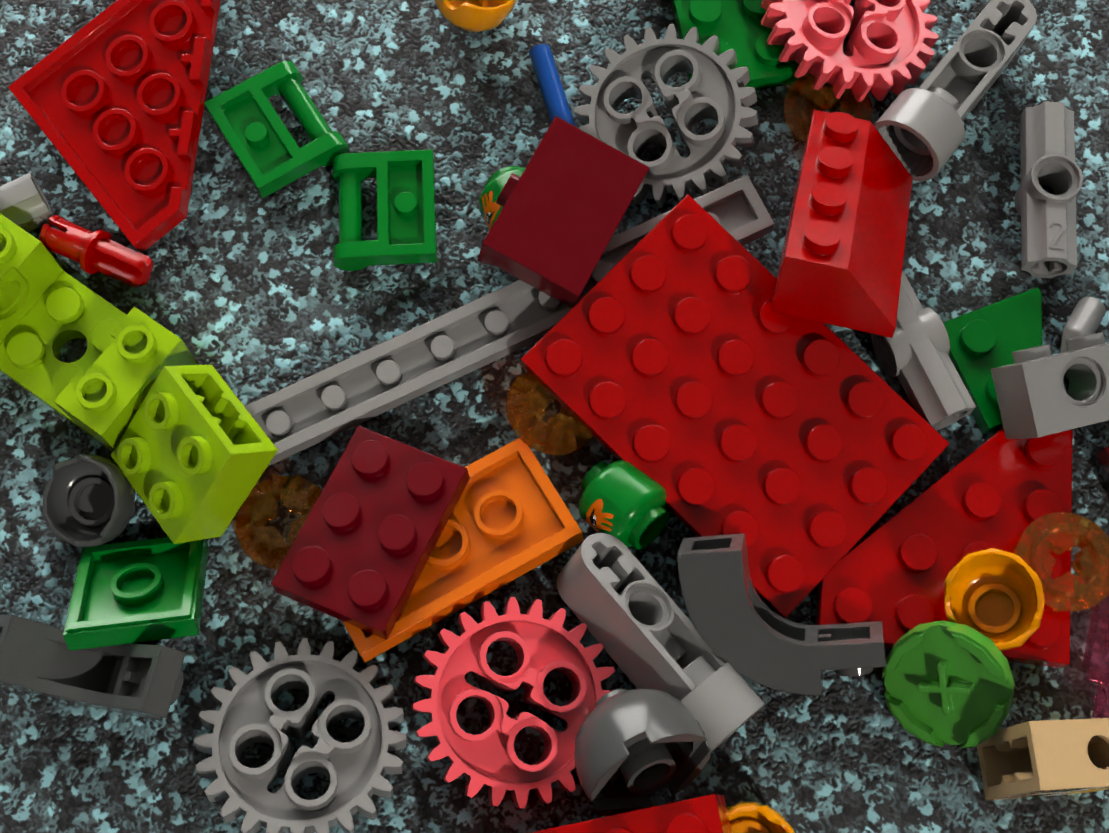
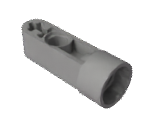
(927, 121)
(653, 636)

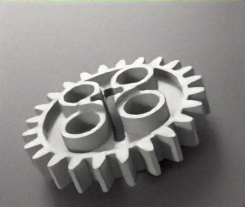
(712, 93)
(251, 717)

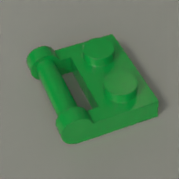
(260, 136)
(403, 208)

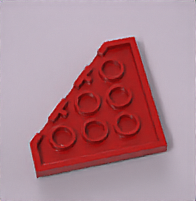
(129, 108)
(972, 508)

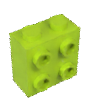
(193, 452)

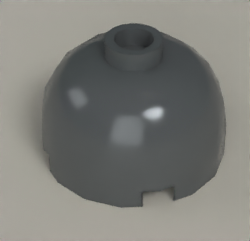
(636, 747)

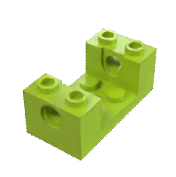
(49, 307)

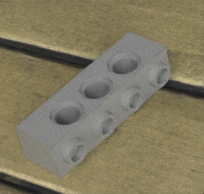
(1034, 394)

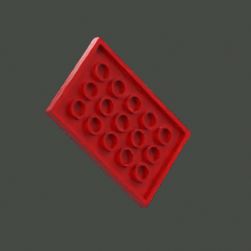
(734, 406)

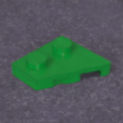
(986, 341)

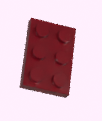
(371, 532)

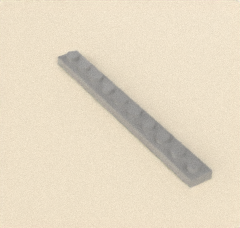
(460, 340)

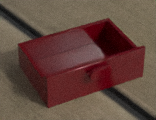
(562, 211)

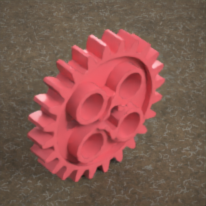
(885, 47)
(490, 755)

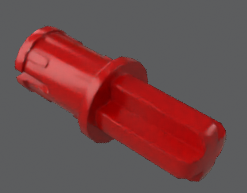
(96, 252)

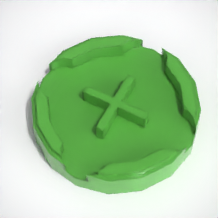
(948, 684)

